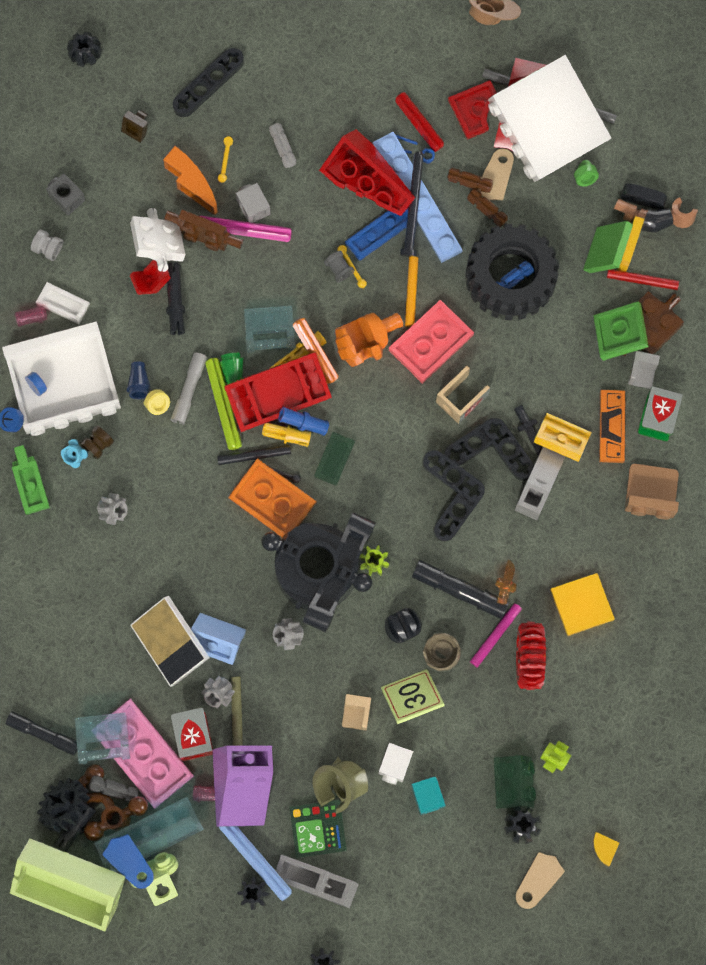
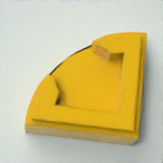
(604, 848)

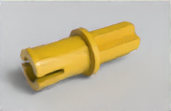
(287, 434)

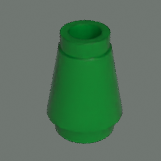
(232, 367)

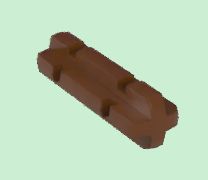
(470, 180)
(487, 207)

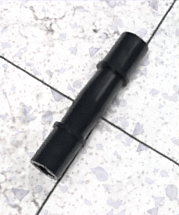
(459, 589)

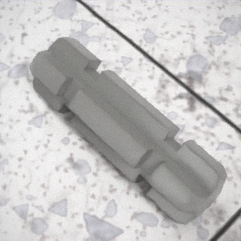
(282, 145)

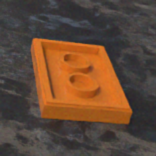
(272, 499)

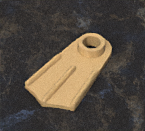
(499, 174)
(539, 879)

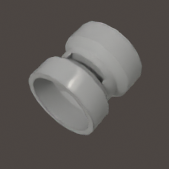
(47, 245)

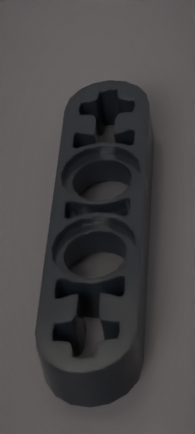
(205, 80)

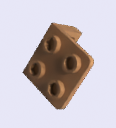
(652, 491)

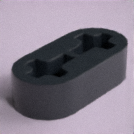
(644, 196)

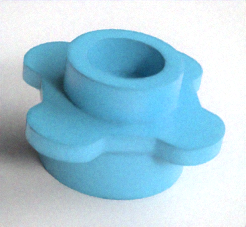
(69, 458)

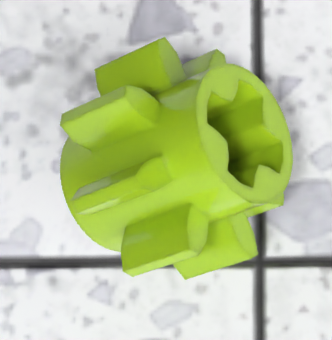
(376, 554)
(555, 756)

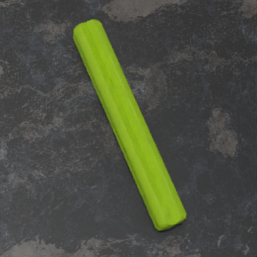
(223, 405)

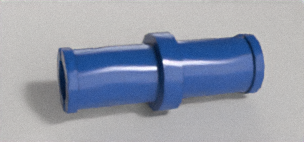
(303, 421)

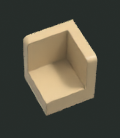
(356, 712)

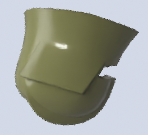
(346, 779)

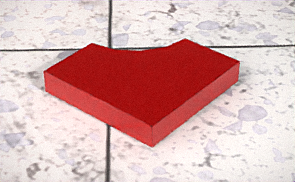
(472, 108)

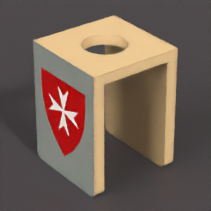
(454, 412)

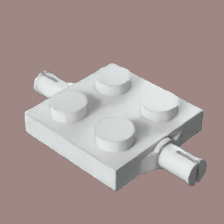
(157, 239)

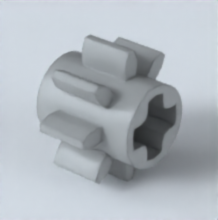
(112, 508)
(288, 634)
(218, 692)

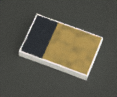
(169, 641)

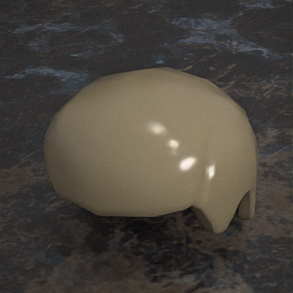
(447, 646)

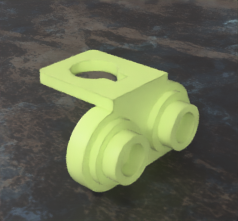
(162, 866)

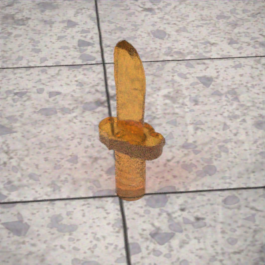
(506, 584)

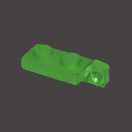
(29, 482)

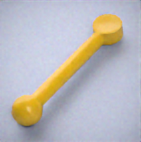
(228, 141)
(361, 282)

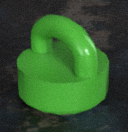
(586, 173)

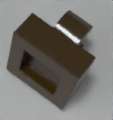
(135, 125)

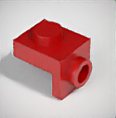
(150, 279)

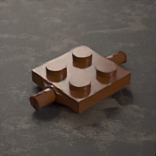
(200, 229)
(659, 321)

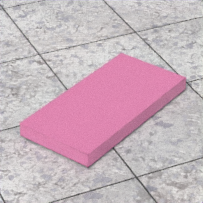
(153, 763)

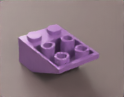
(242, 784)

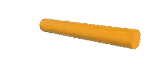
(411, 291)

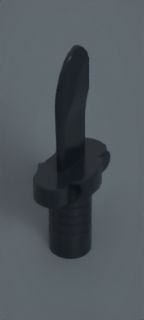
(527, 425)

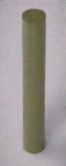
(236, 712)

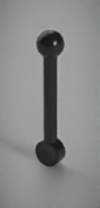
(294, 478)

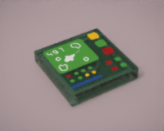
(317, 829)

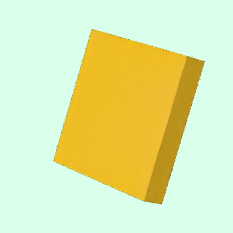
(582, 604)

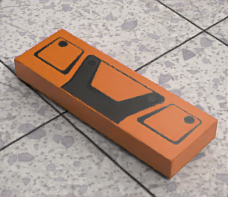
(612, 426)

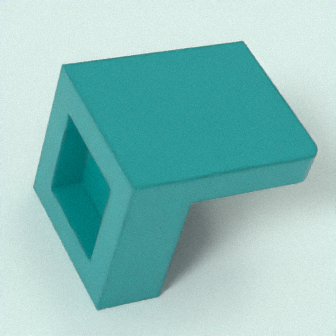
(428, 795)

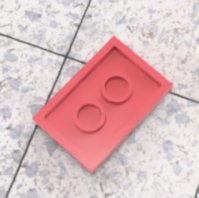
(431, 341)

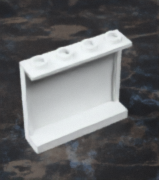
(548, 119)
(75, 378)

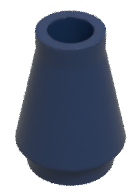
(138, 382)

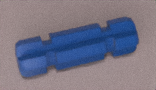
(516, 275)

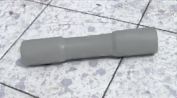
(193, 374)

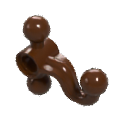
(95, 830)

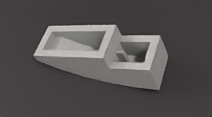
(316, 881)

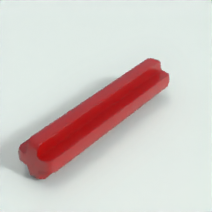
(419, 122)

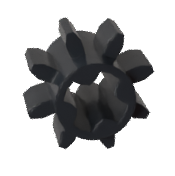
(246, 893)
(323, 956)

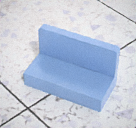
(218, 637)

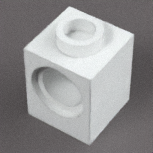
(395, 764)

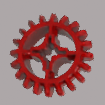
(530, 656)

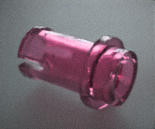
(31, 316)
(203, 793)

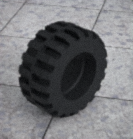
(520, 243)

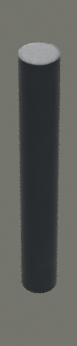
(254, 454)

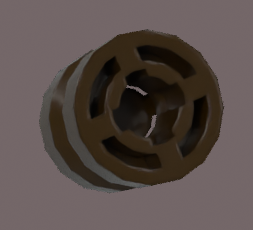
(97, 442)

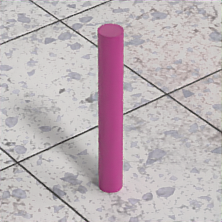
(495, 635)

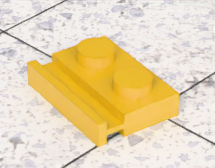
(637, 225)
(562, 437)

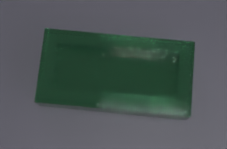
(334, 458)

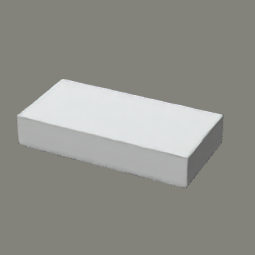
(63, 303)

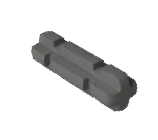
(112, 788)

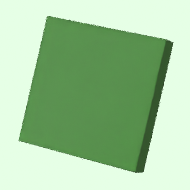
(608, 247)
(620, 331)

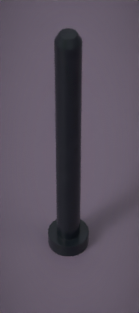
(408, 250)

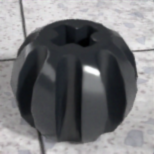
(84, 49)
(403, 625)
(517, 830)

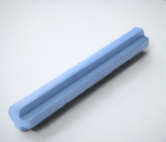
(257, 861)

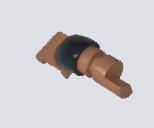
(657, 219)

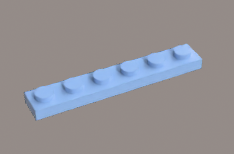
(428, 214)

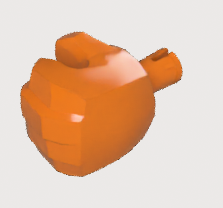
(365, 337)

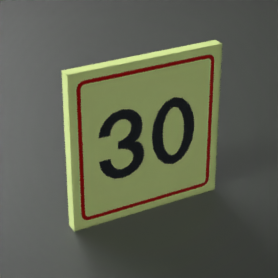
(412, 696)

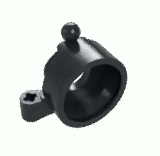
(322, 594)

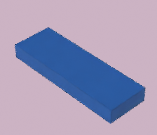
(376, 234)

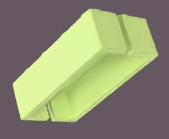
(67, 884)

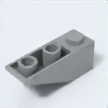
(540, 483)

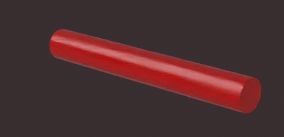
(643, 279)

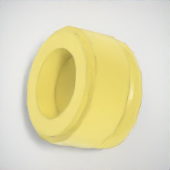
(157, 402)

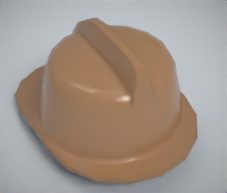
(493, 11)

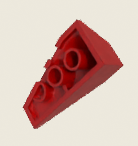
(363, 170)

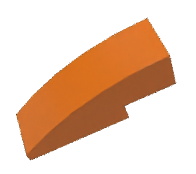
(190, 179)

